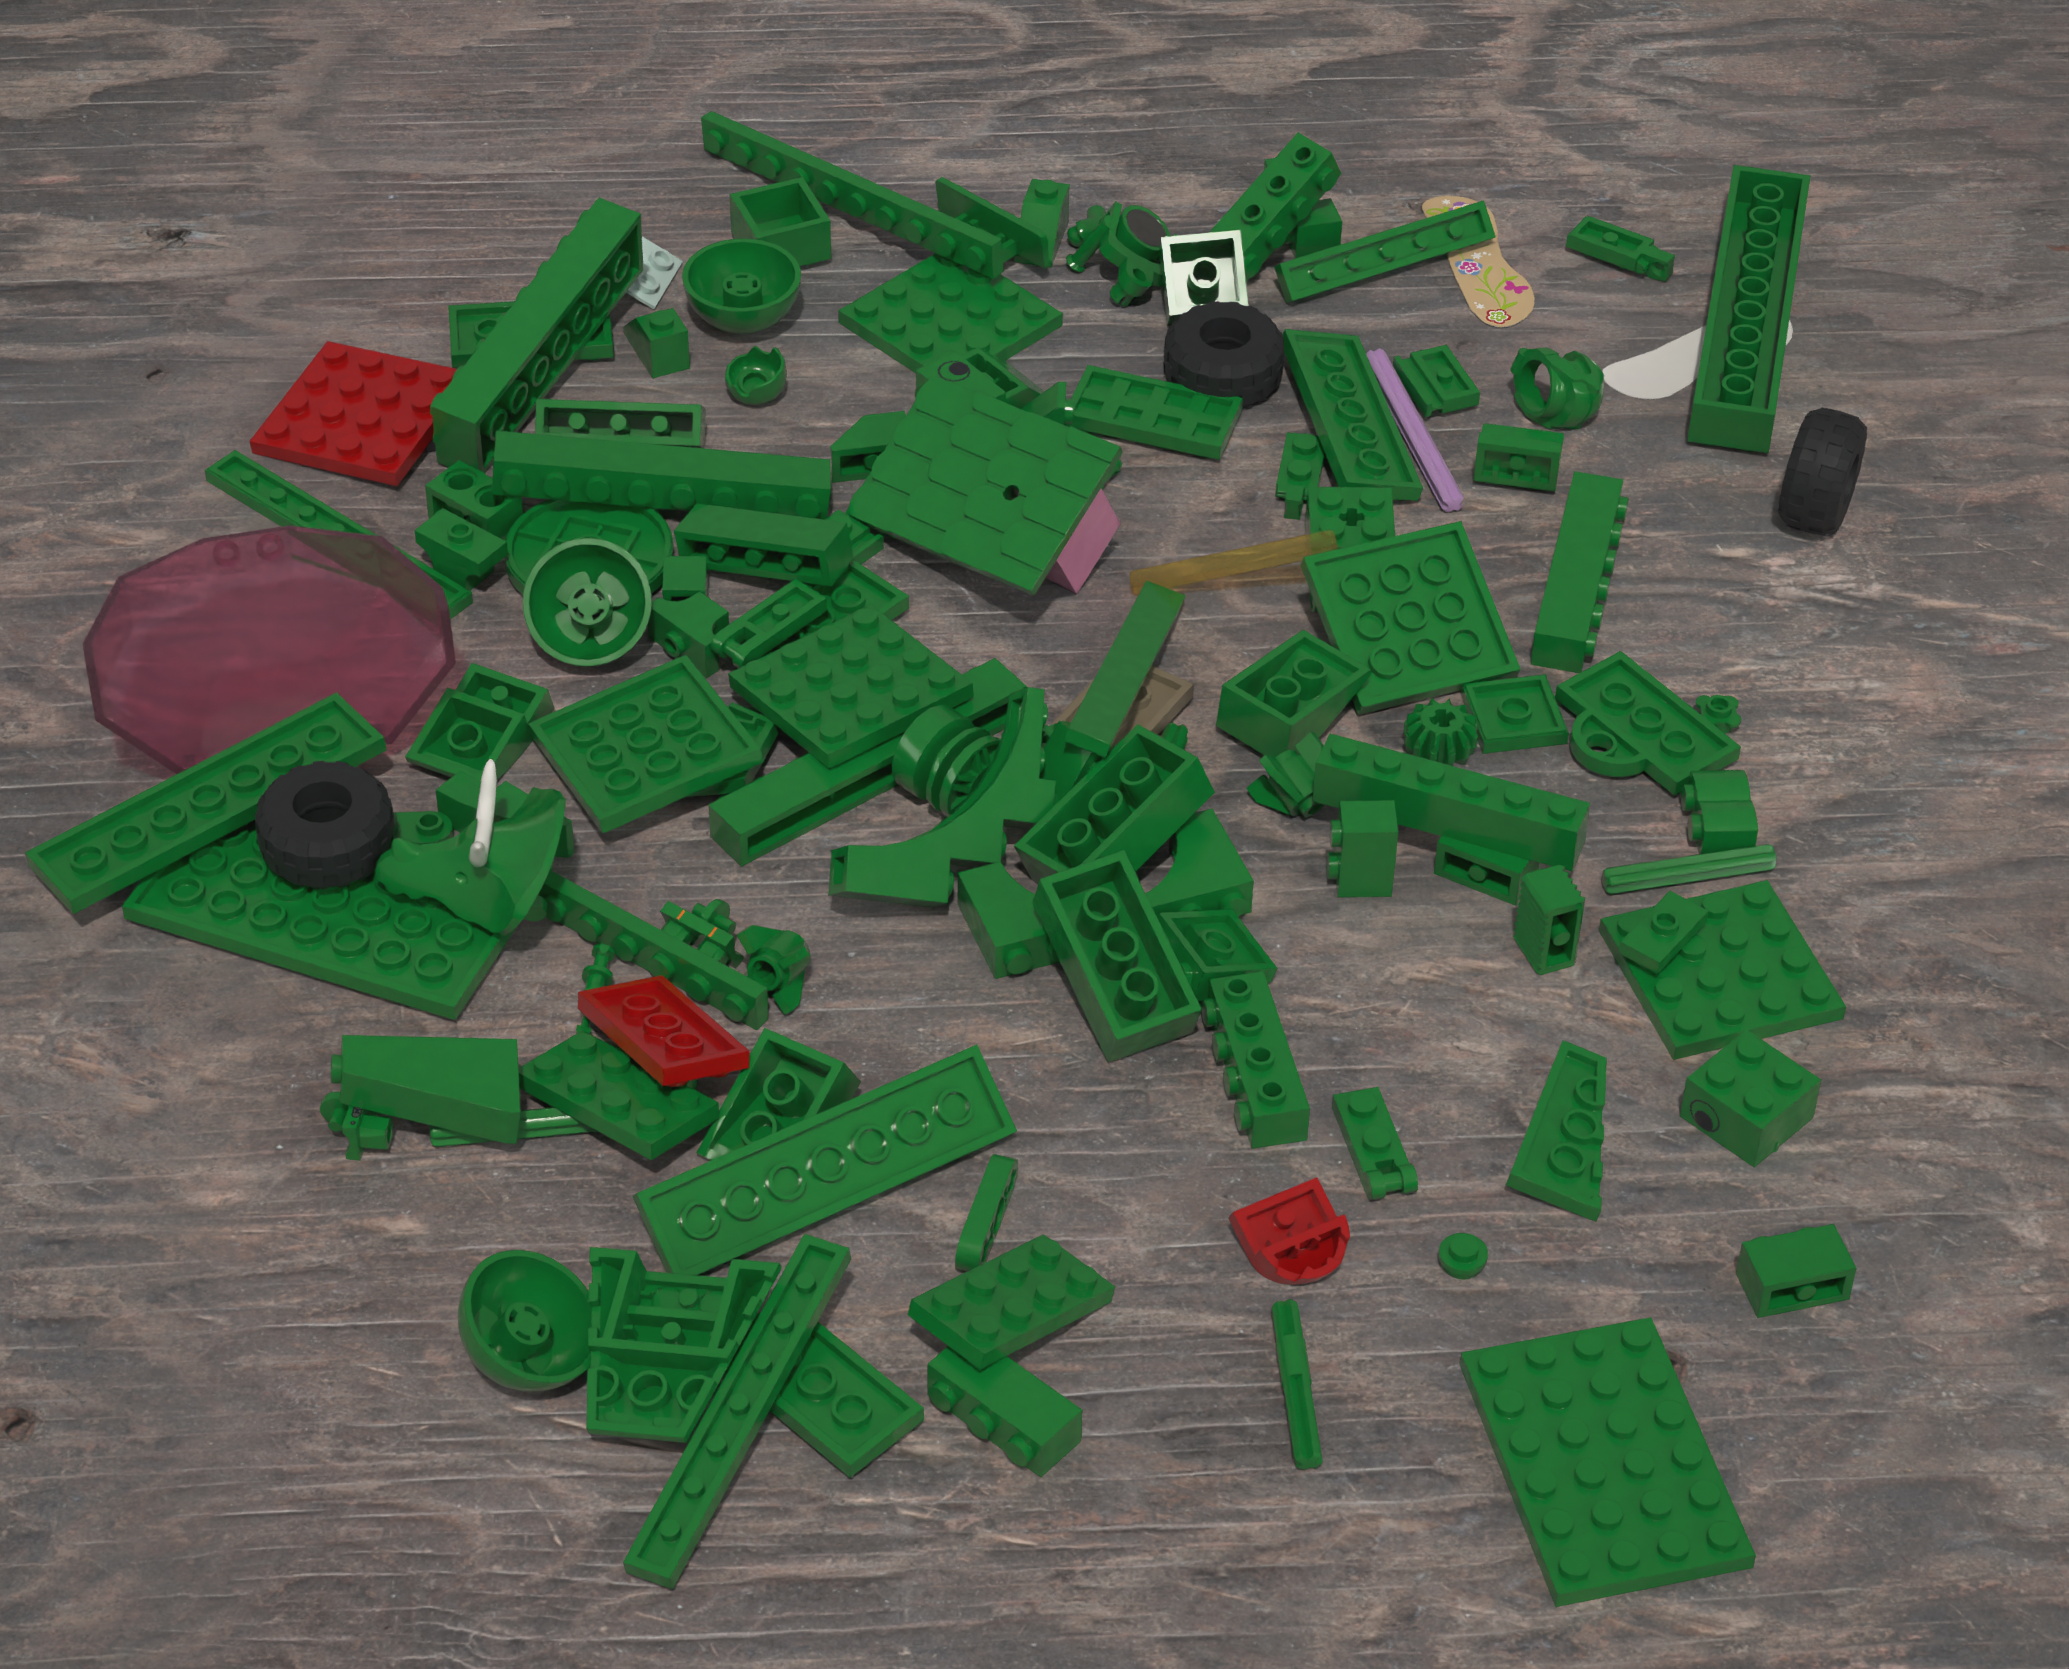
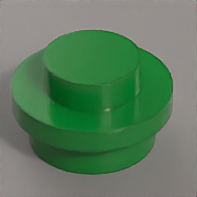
(1463, 1255)

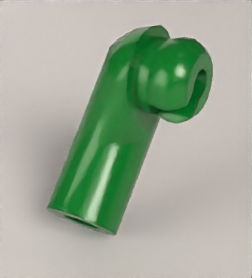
(1083, 228)

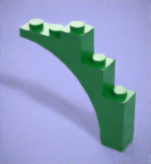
(973, 835)

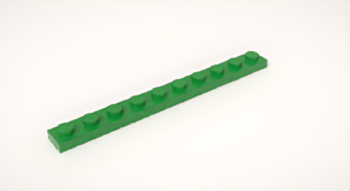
(855, 195)

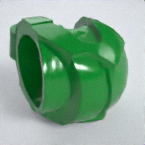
(1574, 387)

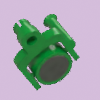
(1131, 243)

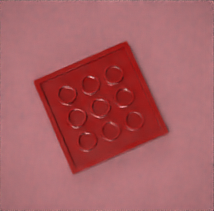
(355, 414)

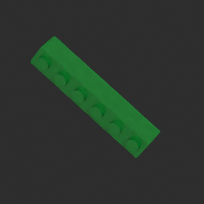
(1578, 572)
(1454, 801)

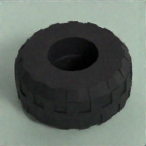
(1225, 352)
(1822, 471)
(324, 824)

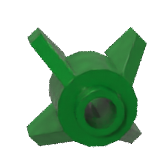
(1290, 779)
(777, 962)

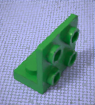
(1518, 457)

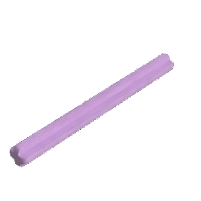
(1416, 433)

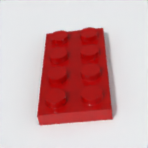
(663, 1030)

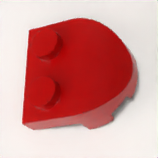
(1293, 1234)

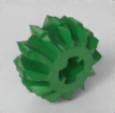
(1441, 732)

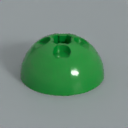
(741, 284)
(576, 579)
(525, 1321)

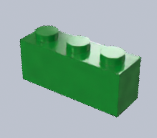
(1007, 1408)

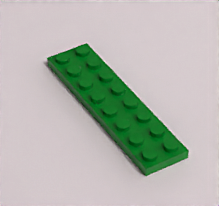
(196, 804)
(824, 1164)

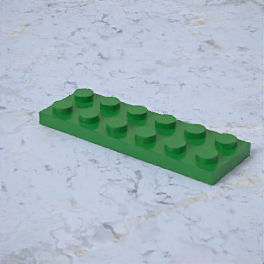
(1350, 413)

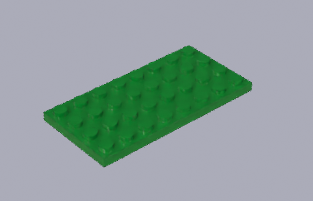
(342, 935)

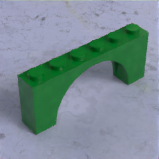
(1013, 940)

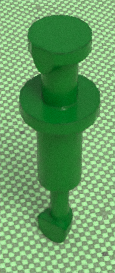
(597, 976)

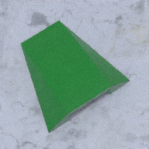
(663, 1341)

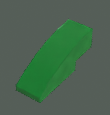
(459, 802)

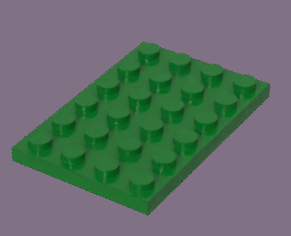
(1605, 1462)

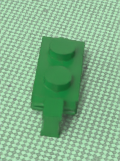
(1621, 248)
(1298, 470)

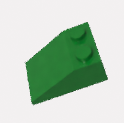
(1289, 694)
(777, 1090)

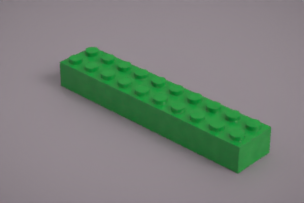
(1749, 310)

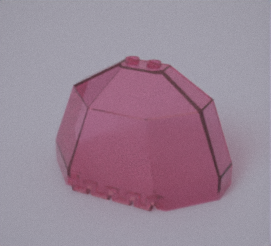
(260, 629)

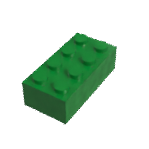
(1123, 803)
(1116, 956)

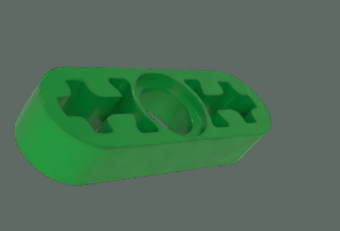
(986, 1212)

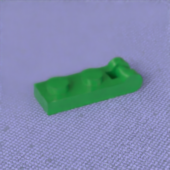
(769, 623)
(1373, 1143)

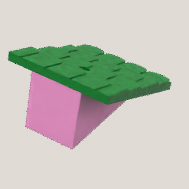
(992, 489)

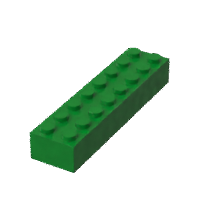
(538, 335)

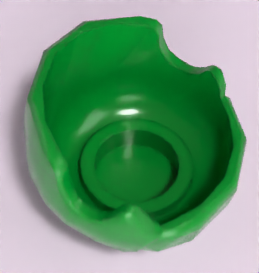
(756, 376)

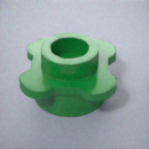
(1720, 711)

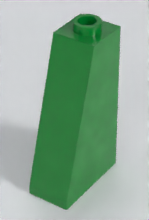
(434, 1081)

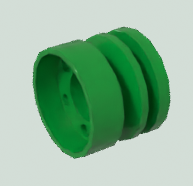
(943, 758)

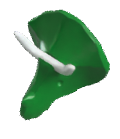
(490, 868)

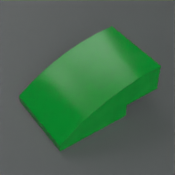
(480, 722)

